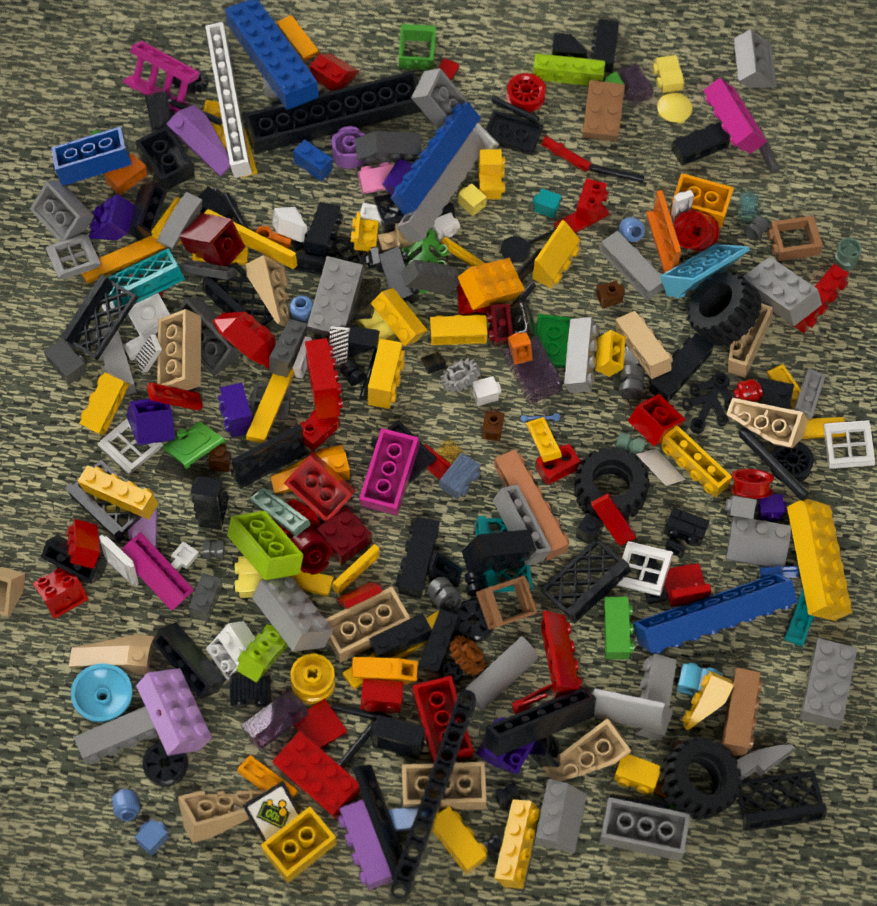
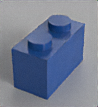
(313, 160)

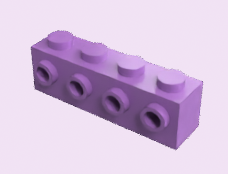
(365, 845)

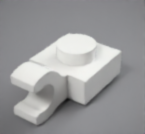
(183, 556)

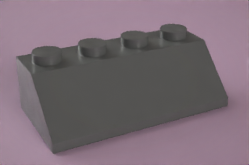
(215, 349)

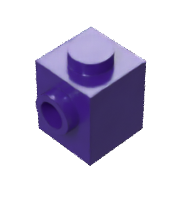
(771, 508)

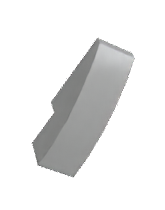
(179, 220)
(763, 760)

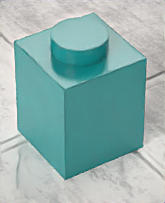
(547, 203)

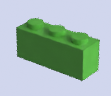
(617, 628)

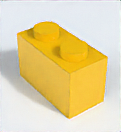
(610, 353)
(637, 774)

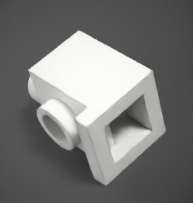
(445, 226)

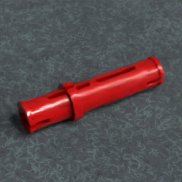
(559, 150)

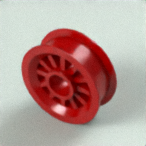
(526, 83)
(752, 483)

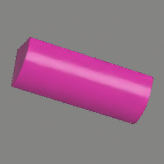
(157, 571)

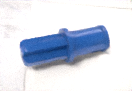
(787, 571)

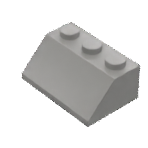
(754, 61)
(61, 211)
(758, 542)
(560, 816)

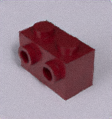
(500, 324)

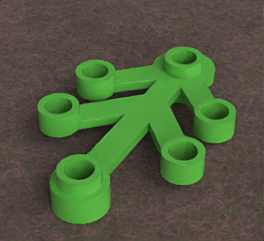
(425, 254)

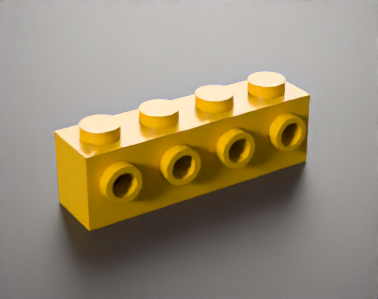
(695, 461)
(118, 492)
(517, 844)

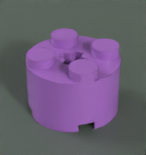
(345, 148)

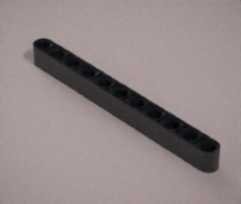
(429, 804)

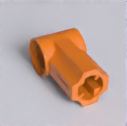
(275, 237)

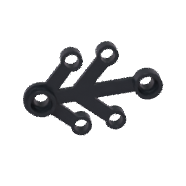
(709, 400)

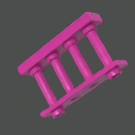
(165, 62)

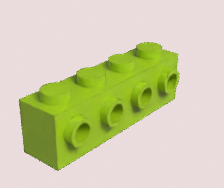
(568, 69)
(261, 653)

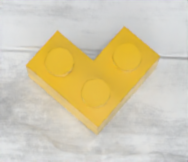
(490, 173)

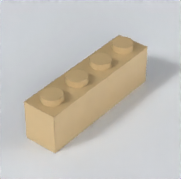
(644, 345)

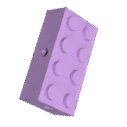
(174, 711)

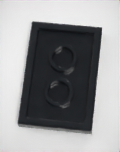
(514, 132)
(424, 456)

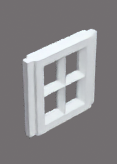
(118, 455)
(851, 461)
(652, 552)
(119, 560)

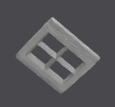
(88, 250)

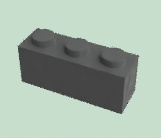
(430, 276)
(287, 348)

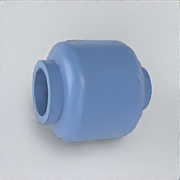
(632, 229)
(301, 308)
(125, 804)

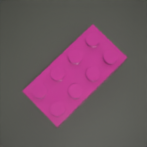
(735, 116)
(389, 471)

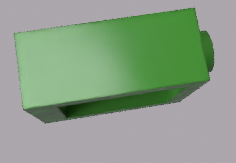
(417, 33)

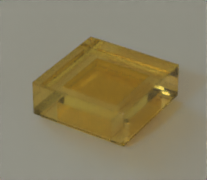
(449, 451)

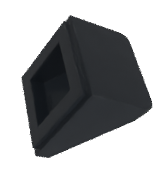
(433, 362)
(676, 547)

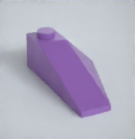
(198, 134)

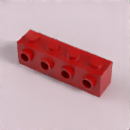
(828, 288)

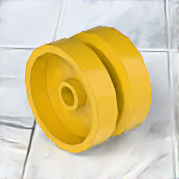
(312, 678)

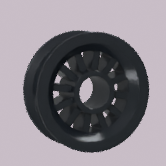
(803, 461)

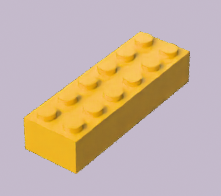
(819, 560)

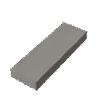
(809, 393)

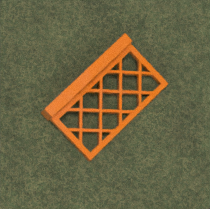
(664, 234)

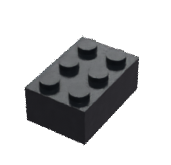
(165, 158)
(498, 551)

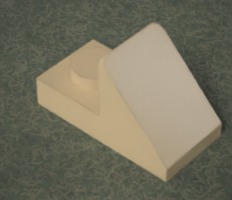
(392, 240)

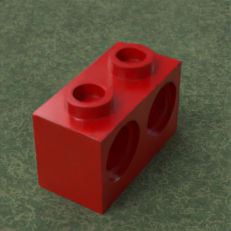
(559, 467)

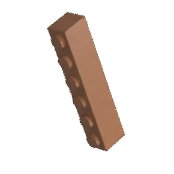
(513, 472)

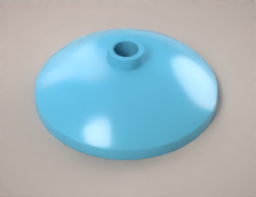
(99, 681)

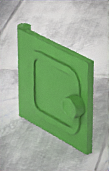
(197, 444)

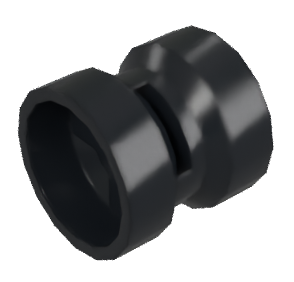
(352, 372)
(474, 582)
(505, 796)

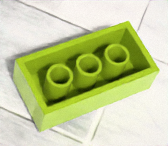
(265, 545)

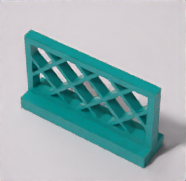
(152, 281)
(491, 578)

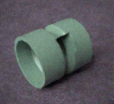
(847, 254)
(631, 445)

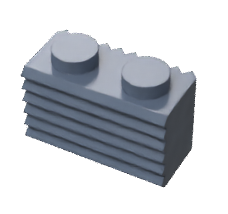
(460, 476)

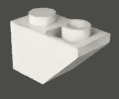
(289, 223)

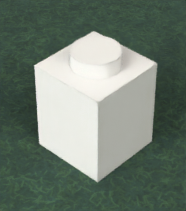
(485, 391)

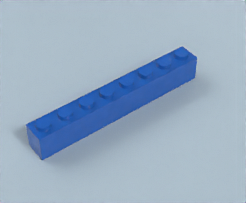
(435, 157)

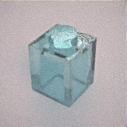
(747, 206)

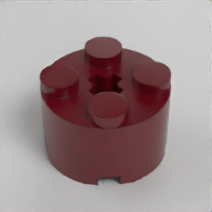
(314, 549)

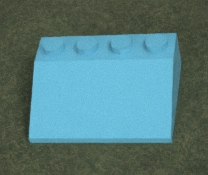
(700, 268)

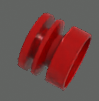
(688, 227)

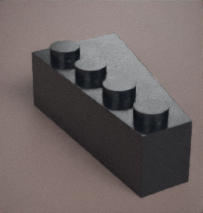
(209, 502)

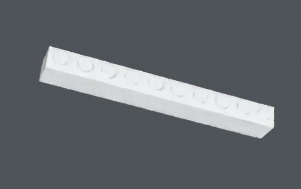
(228, 100)

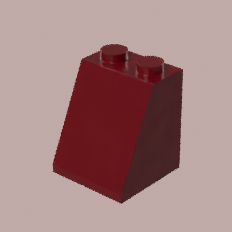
(213, 239)

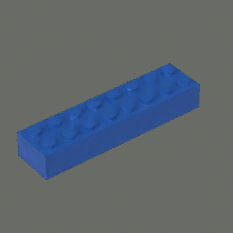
(272, 53)
(715, 613)

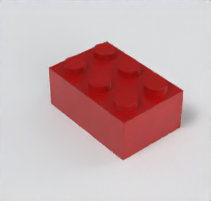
(320, 486)

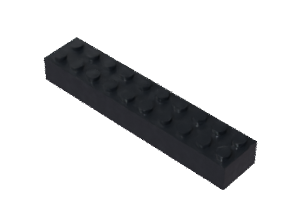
(333, 110)

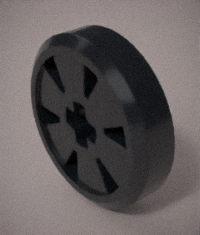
(478, 631)
(167, 775)

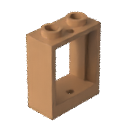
(812, 249)
(491, 610)

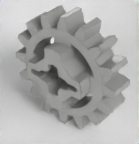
(460, 375)

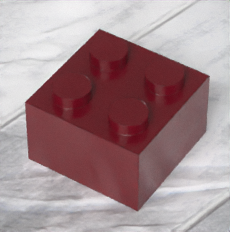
(345, 535)

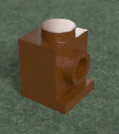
(610, 294)
(220, 459)

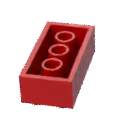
(323, 378)
(434, 707)
(317, 775)

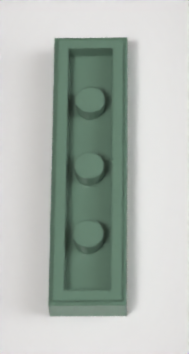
(280, 511)

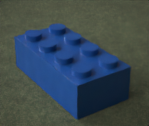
(91, 156)

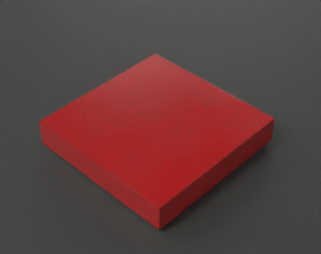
(359, 595)
(321, 725)

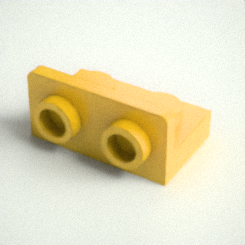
(365, 233)

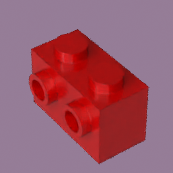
(591, 200)
(318, 431)
(381, 695)

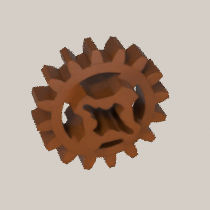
(468, 655)

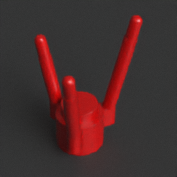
(524, 704)

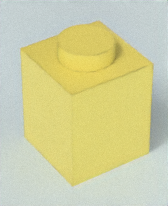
(471, 199)

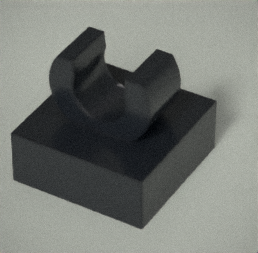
(374, 260)

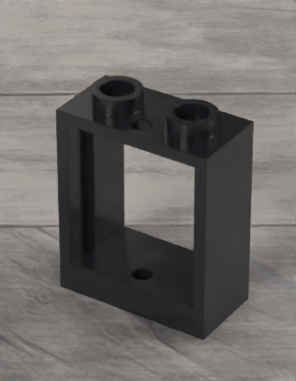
(397, 737)

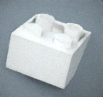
(229, 645)

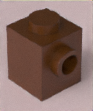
(493, 425)

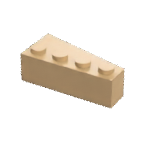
(744, 351)

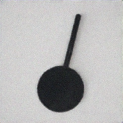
(518, 248)

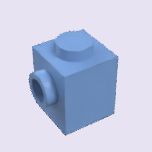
(152, 836)

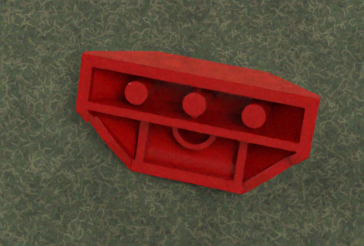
(246, 335)

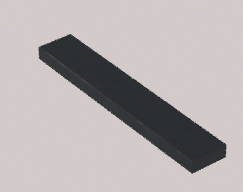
(380, 817)

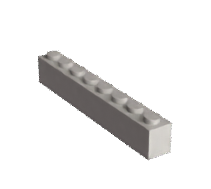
(417, 223)

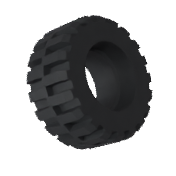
(713, 297)
(617, 463)
(719, 766)

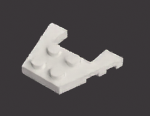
(145, 319)

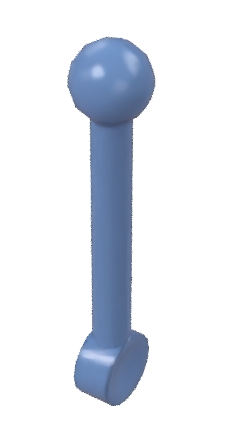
(556, 417)

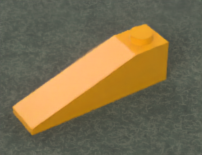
(333, 456)

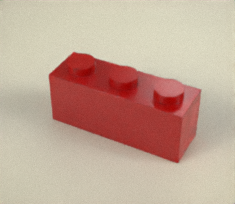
(83, 543)

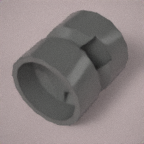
(631, 382)
(444, 594)

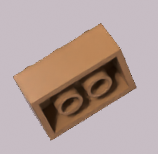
(603, 110)

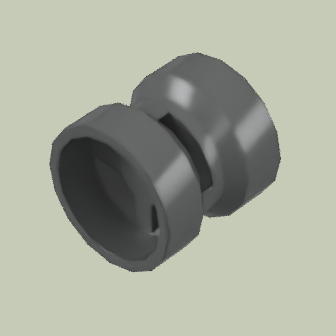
(758, 226)
(213, 549)

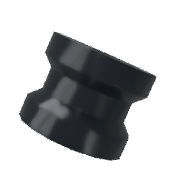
(452, 668)
(492, 845)

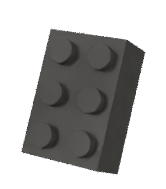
(388, 146)

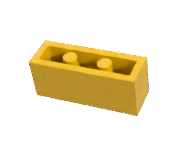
(399, 316)
(458, 329)
(104, 403)
(459, 840)

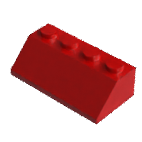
(559, 653)

